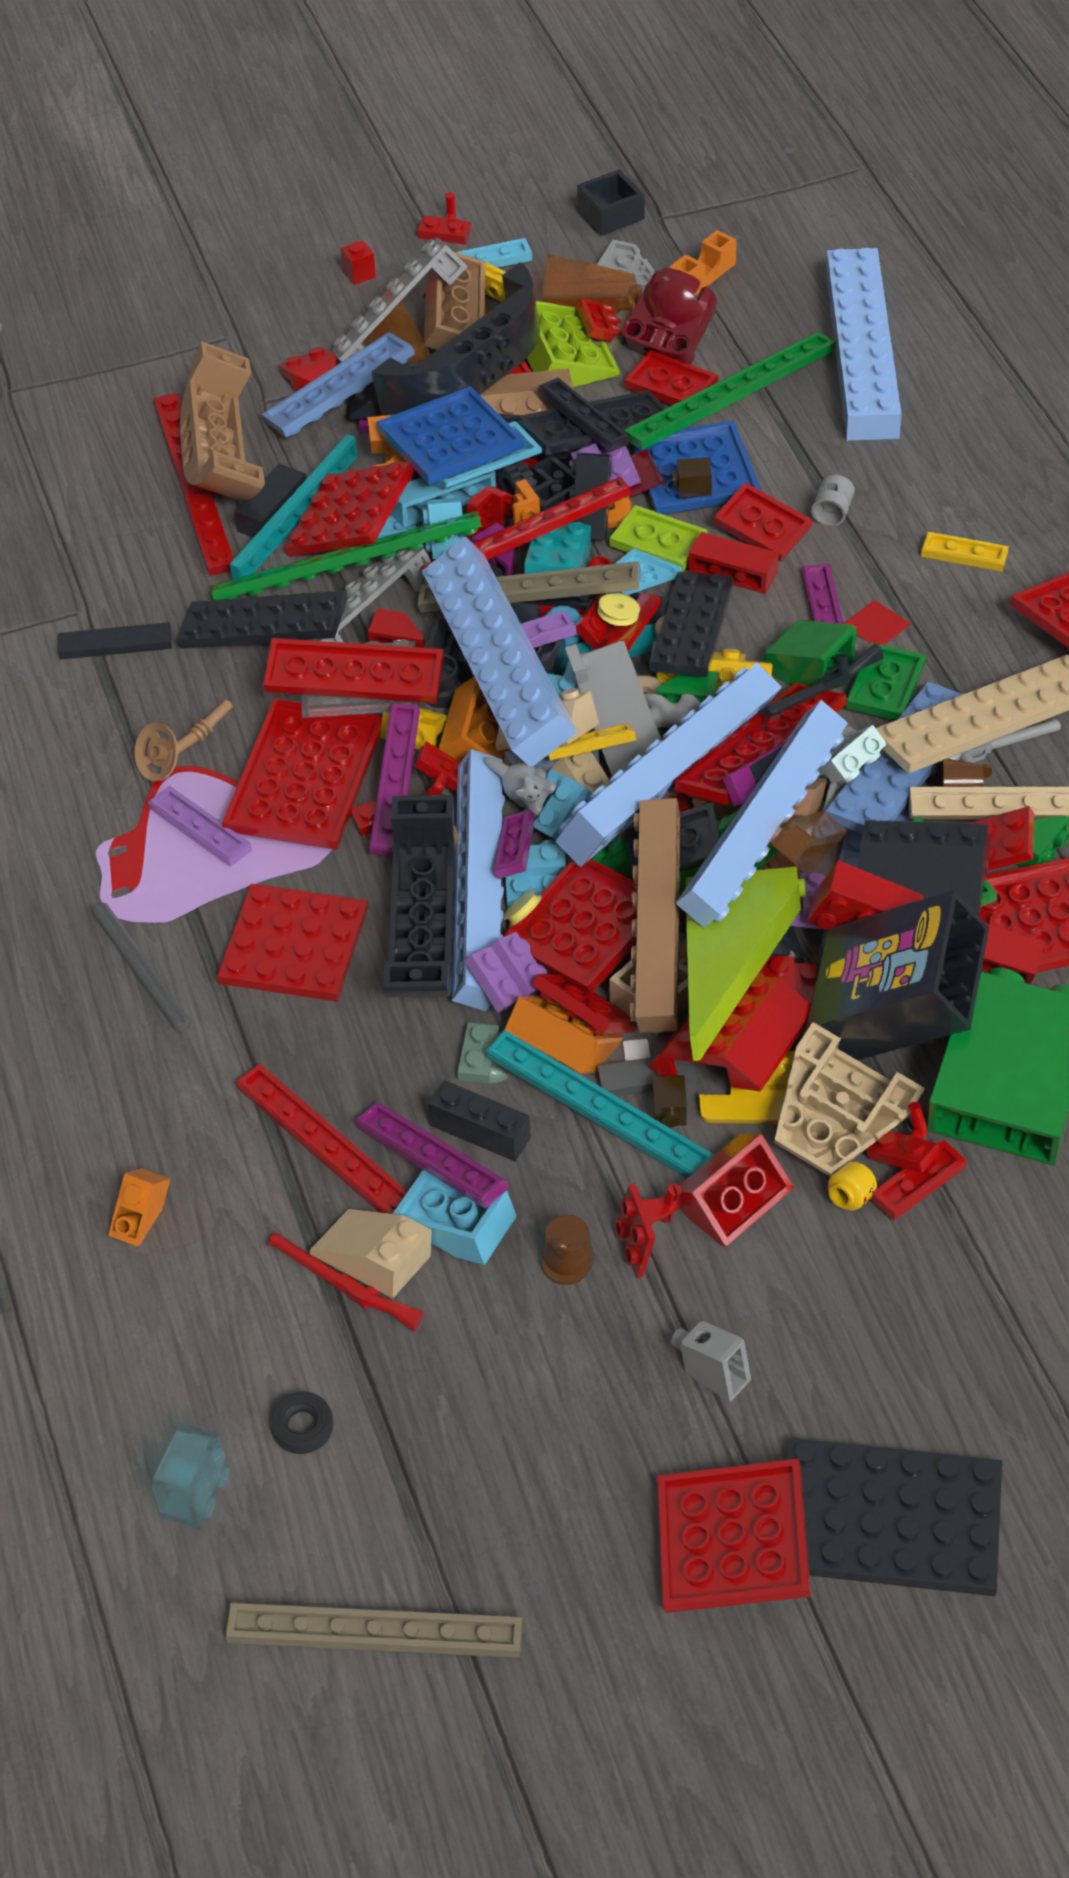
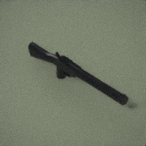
(829, 681)

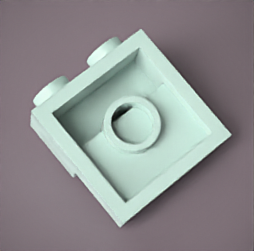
(852, 753)

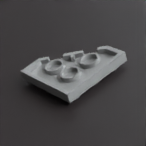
(627, 258)

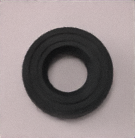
(301, 1442)

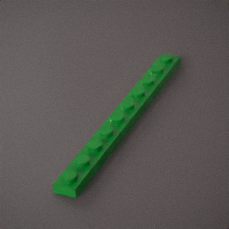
(729, 390)
(359, 555)

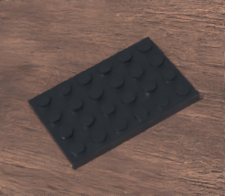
(900, 1516)

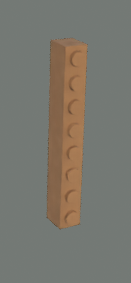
(657, 916)

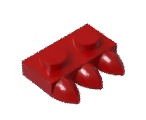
(599, 320)

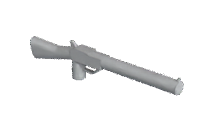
(1017, 736)

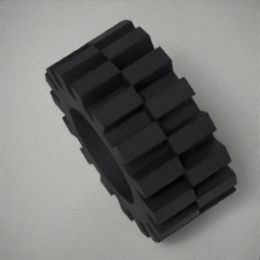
(513, 473)

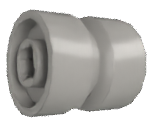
(833, 500)

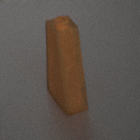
(572, 279)
(809, 840)

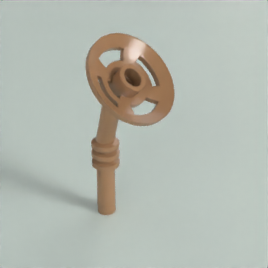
(164, 752)

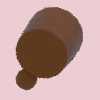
(961, 773)
(567, 1250)

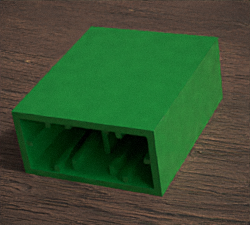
(1008, 1073)

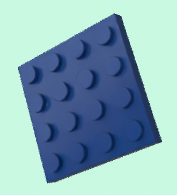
(450, 435)
(727, 461)

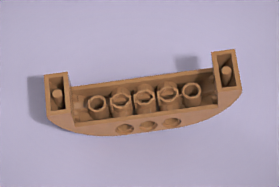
(212, 426)

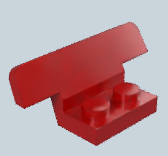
(601, 633)

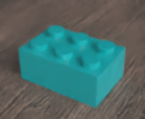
(560, 549)

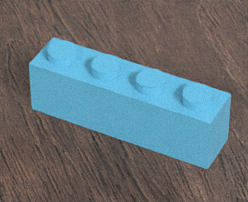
(418, 492)

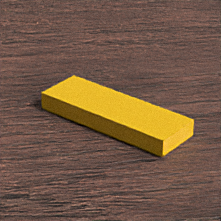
(965, 551)
(596, 740)

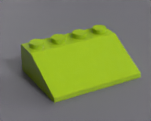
(566, 345)

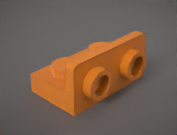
(525, 503)

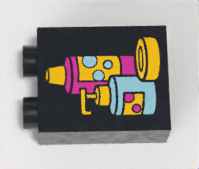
(900, 976)

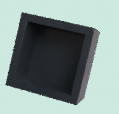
(611, 201)

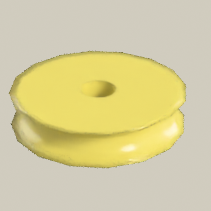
(618, 609)
(522, 907)

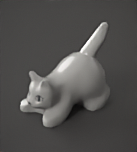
(667, 713)
(523, 783)

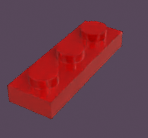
(911, 1187)

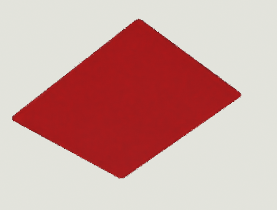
(877, 623)

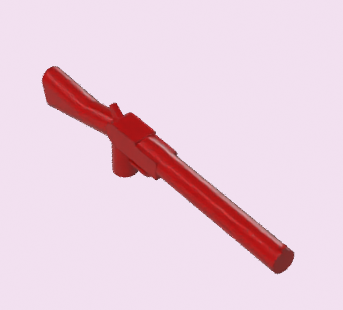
(356, 1292)

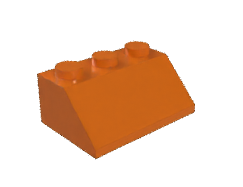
(470, 724)
(560, 1035)

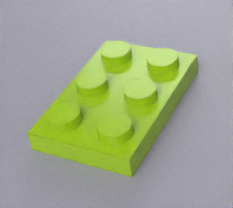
(656, 535)

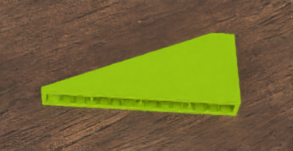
(732, 952)

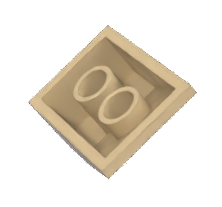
(376, 1248)

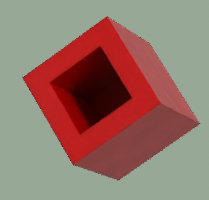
(358, 262)

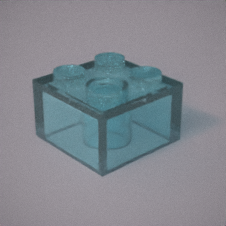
(190, 1476)

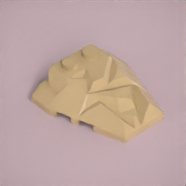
(837, 1103)

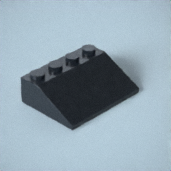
(928, 856)

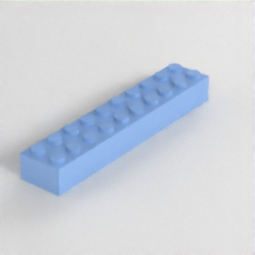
(863, 345)
(499, 653)
(653, 775)

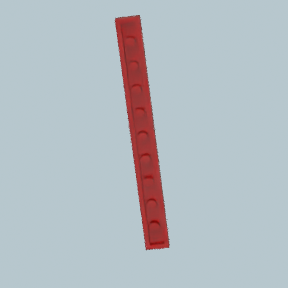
(198, 500)

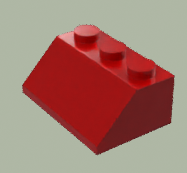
(734, 1188)

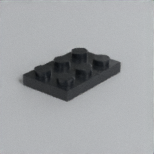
(697, 836)

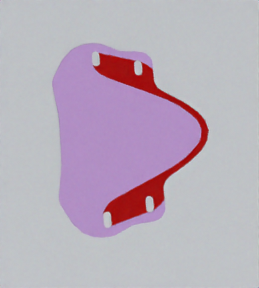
(176, 874)

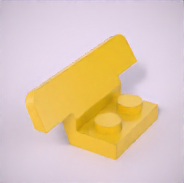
(750, 1105)

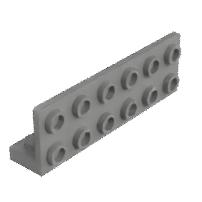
(436, 256)
(377, 579)
(617, 700)

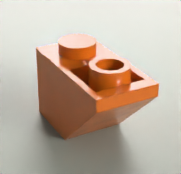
(138, 1205)

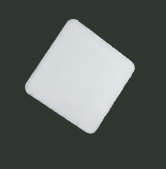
(636, 1049)

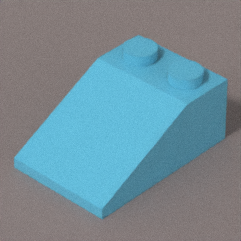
(457, 1221)

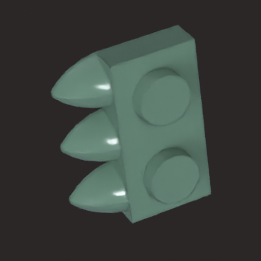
(473, 1063)

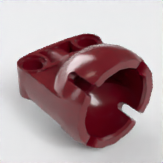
(670, 315)

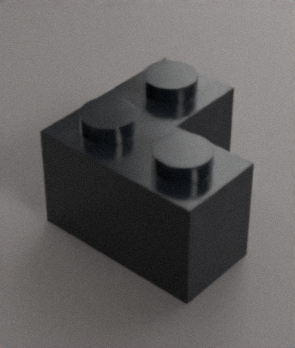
(552, 482)

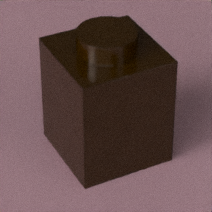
(693, 477)
(669, 1100)

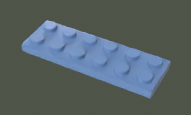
(335, 385)

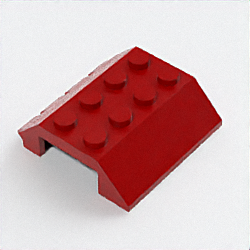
(751, 1039)

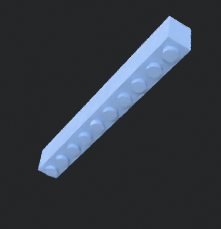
(761, 815)
(476, 884)

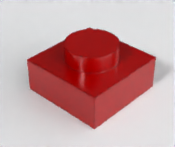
(363, 817)

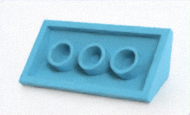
(530, 449)

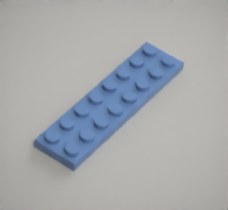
(883, 786)

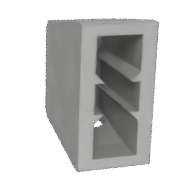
(714, 1358)

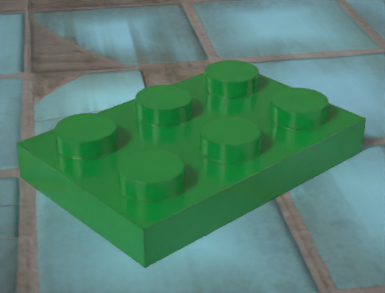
(887, 685)

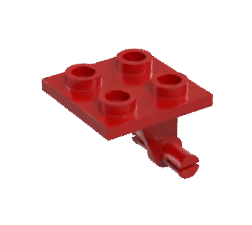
(636, 1221)

